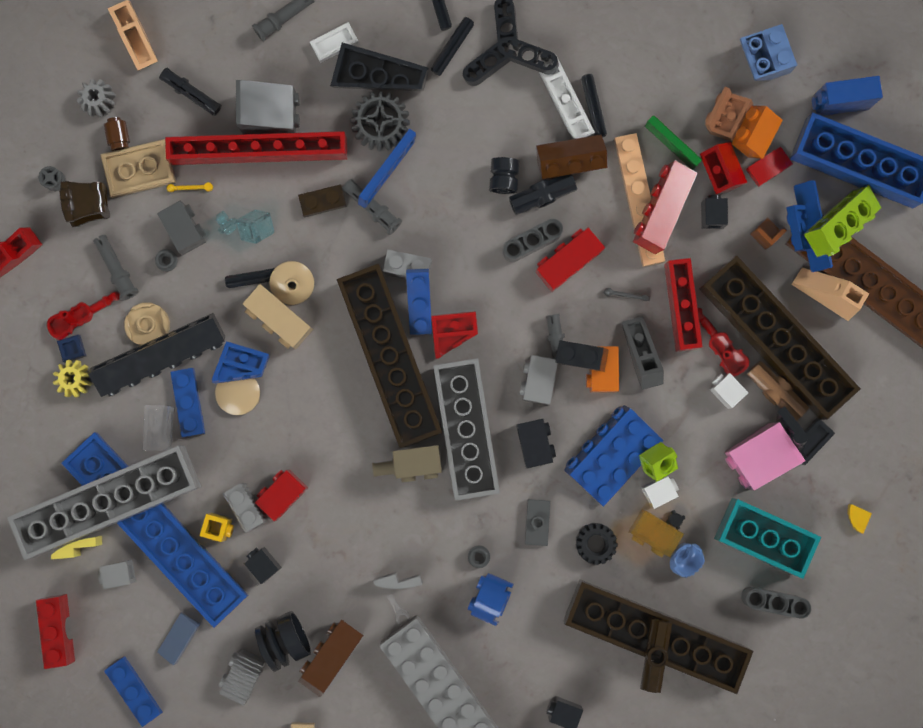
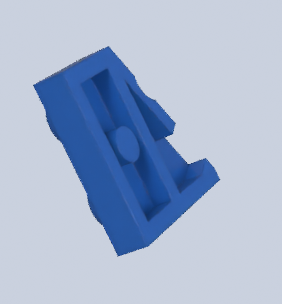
(239, 364)

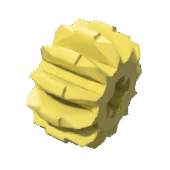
(64, 379)

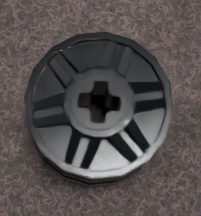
(278, 643)

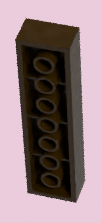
(779, 338)
(389, 356)
(628, 627)

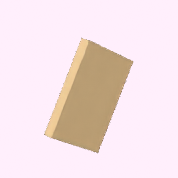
(137, 169)

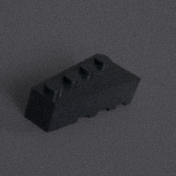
(372, 70)

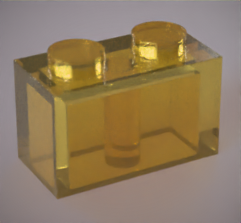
(655, 533)

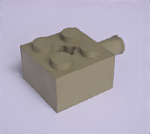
(411, 463)

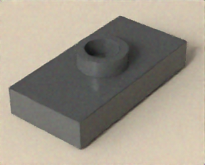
(537, 522)

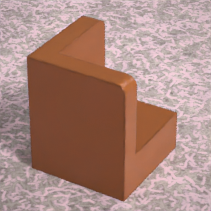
(767, 233)

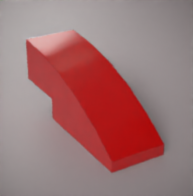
(17, 249)

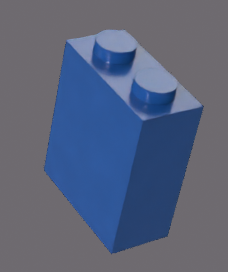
(847, 96)

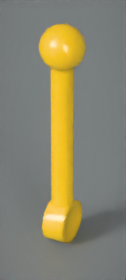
(207, 186)

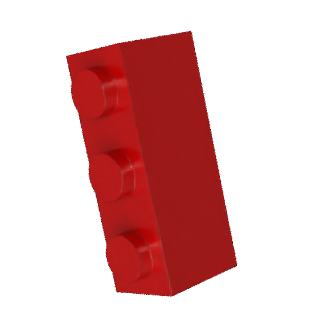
(569, 258)

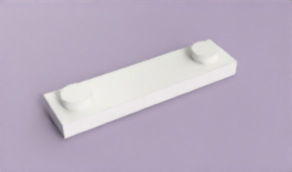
(567, 102)

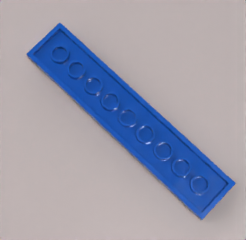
(164, 539)

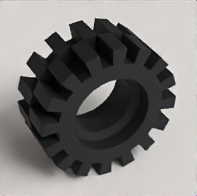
(599, 557)

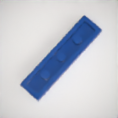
(387, 168)

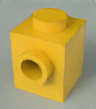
(217, 527)

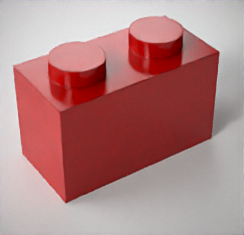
(723, 168)
(281, 494)

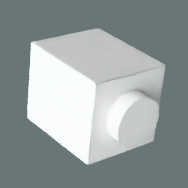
(728, 390)
(660, 492)

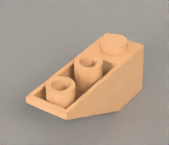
(832, 292)

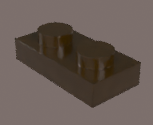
(322, 200)

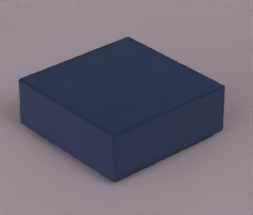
(71, 348)

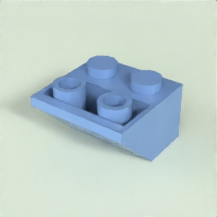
(769, 53)

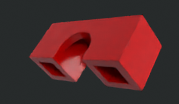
(56, 647)

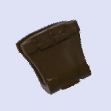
(83, 202)

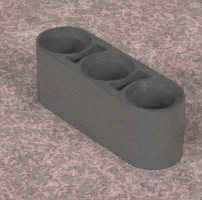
(538, 231)
(786, 605)

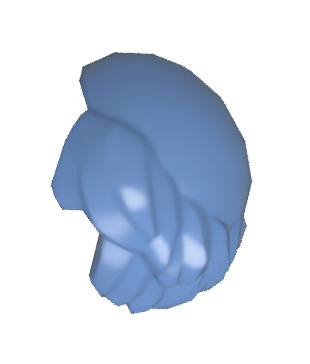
(686, 559)

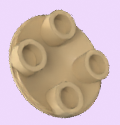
(238, 396)

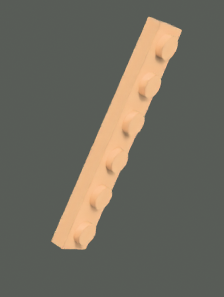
(635, 187)

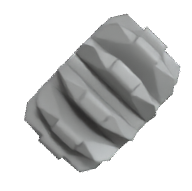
(93, 106)

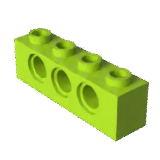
(843, 221)

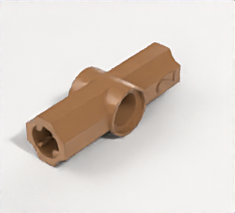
(777, 390)

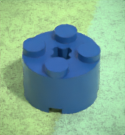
(490, 599)

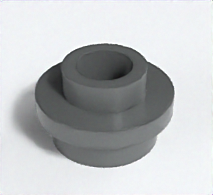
(161, 255)
(478, 549)

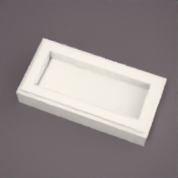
(330, 43)

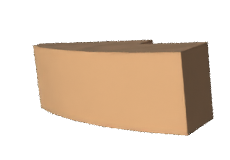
(133, 34)

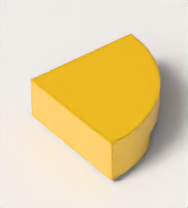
(858, 517)

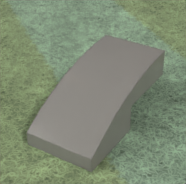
(392, 582)

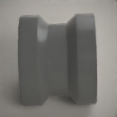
(48, 175)

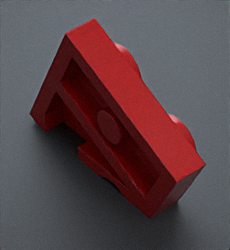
(452, 330)

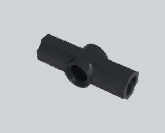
(542, 193)

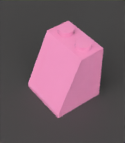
(763, 456)

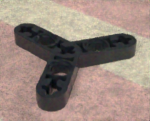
(498, 51)

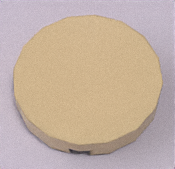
(146, 323)

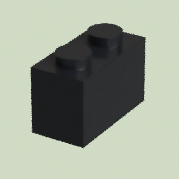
(582, 356)
(535, 443)

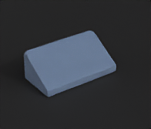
(178, 638)

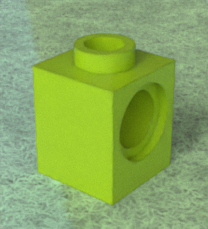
(659, 461)

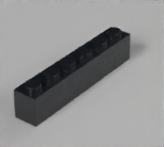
(157, 355)

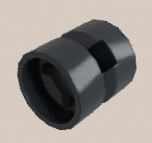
(504, 175)

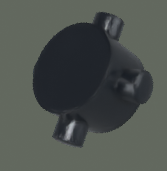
(675, 519)

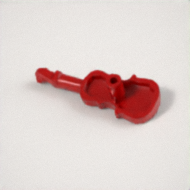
(64, 322)
(733, 359)

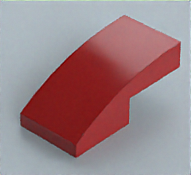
(769, 166)

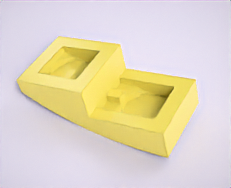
(73, 549)

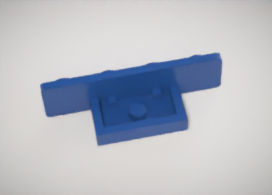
(802, 218)

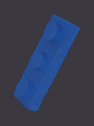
(419, 301)
(187, 402)
(133, 691)

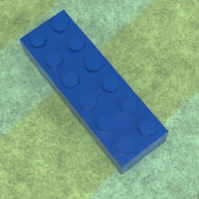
(860, 160)

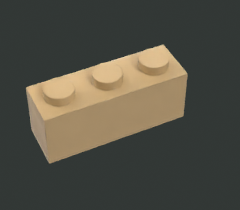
(276, 317)

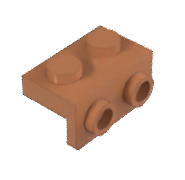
(727, 114)

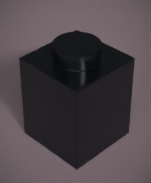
(714, 212)
(262, 564)
(564, 713)

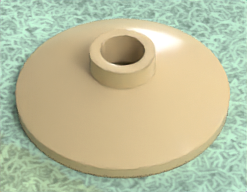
(289, 272)

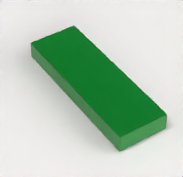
(673, 143)

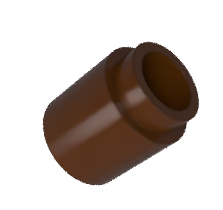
(116, 133)

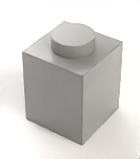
(117, 574)

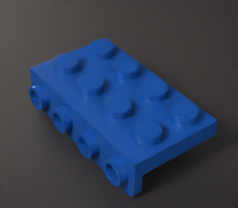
(612, 454)

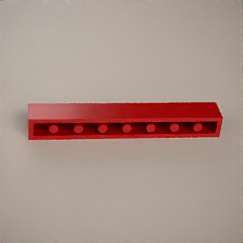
(256, 148)

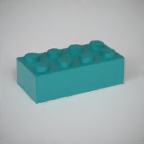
(767, 538)

